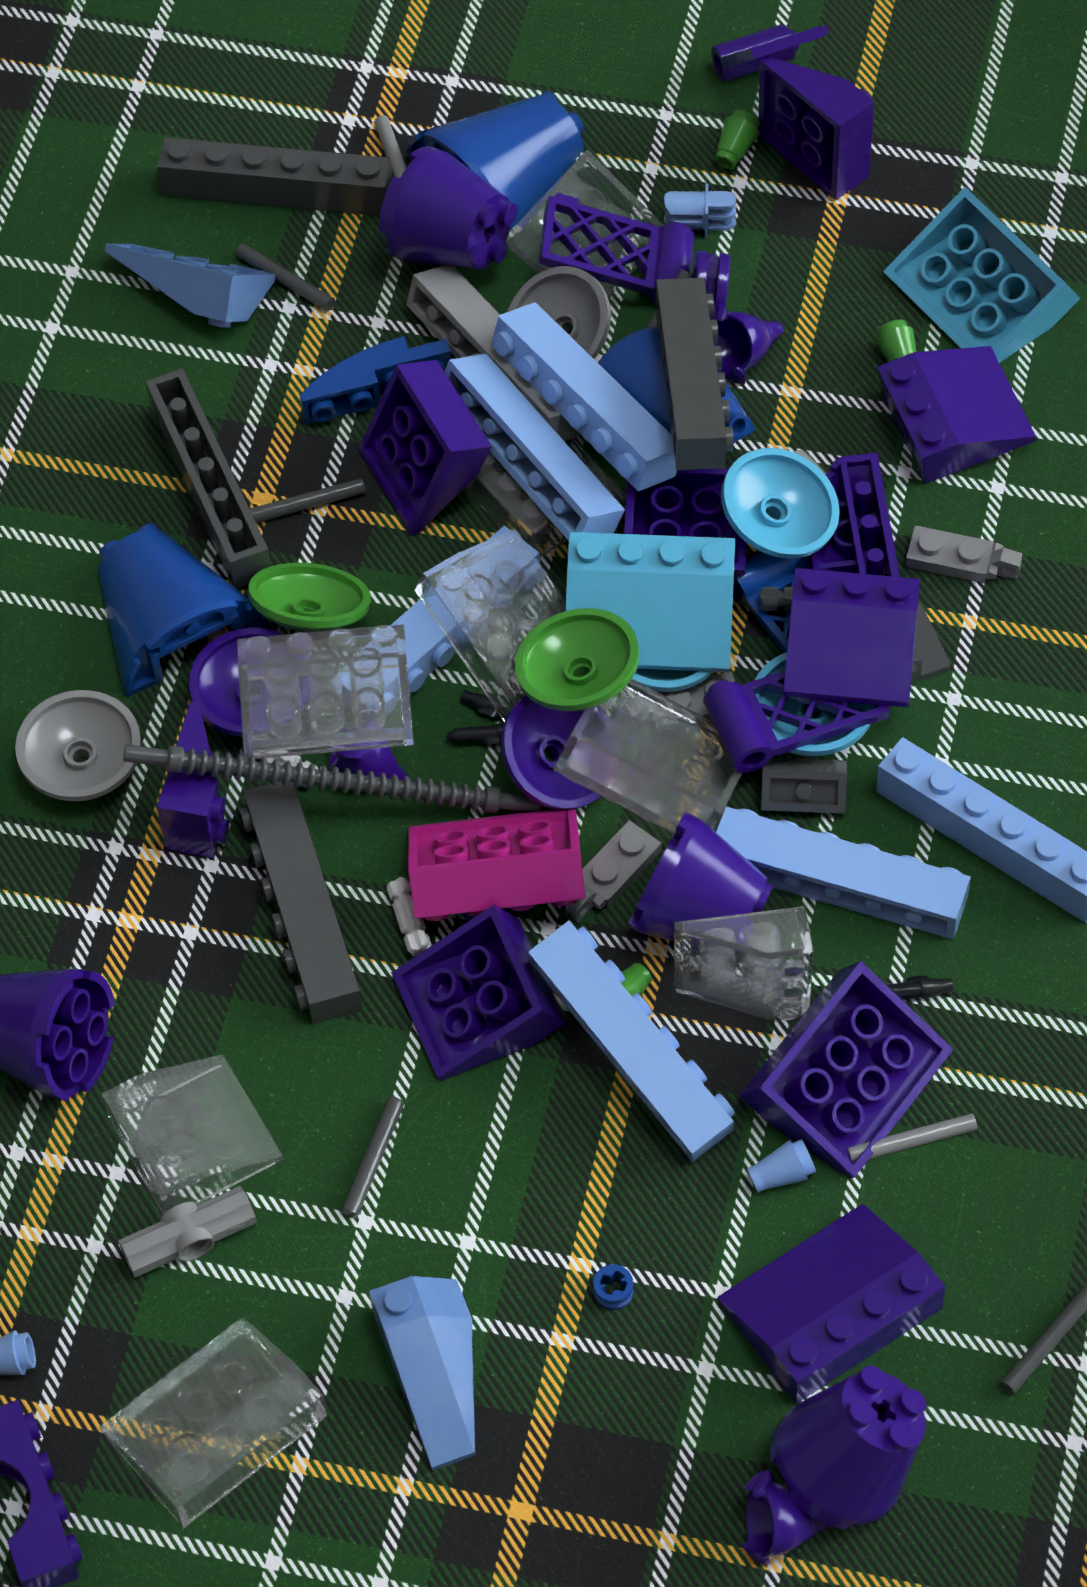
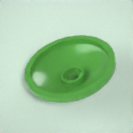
(309, 597)
(577, 659)

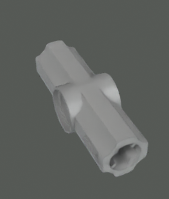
(187, 1231)

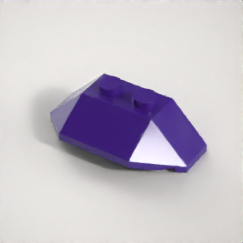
(864, 532)

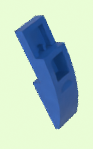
(360, 378)

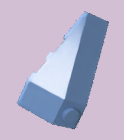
(205, 289)
(432, 1355)

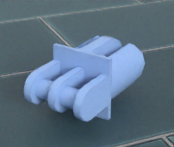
(701, 209)

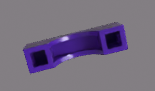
(40, 1546)

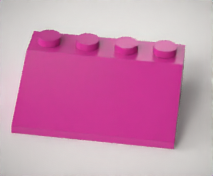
(495, 862)

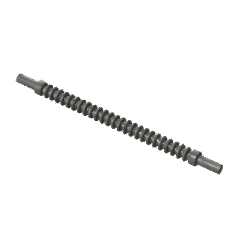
(176, 759)

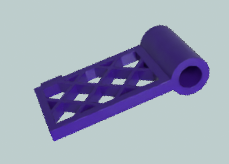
(743, 54)
(666, 251)
(749, 734)

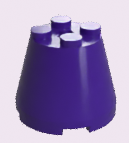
(445, 214)
(698, 880)
(55, 1029)
(850, 1447)

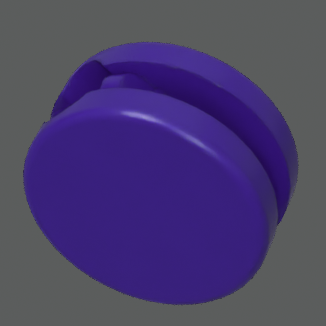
(715, 273)

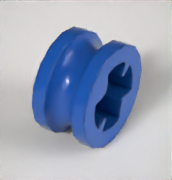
(608, 1275)

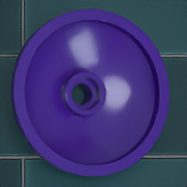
(216, 680)
(524, 737)

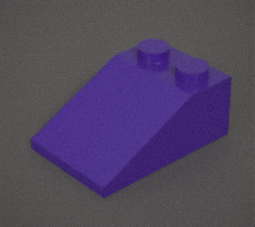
(191, 803)

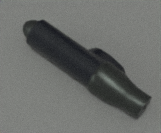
(921, 987)

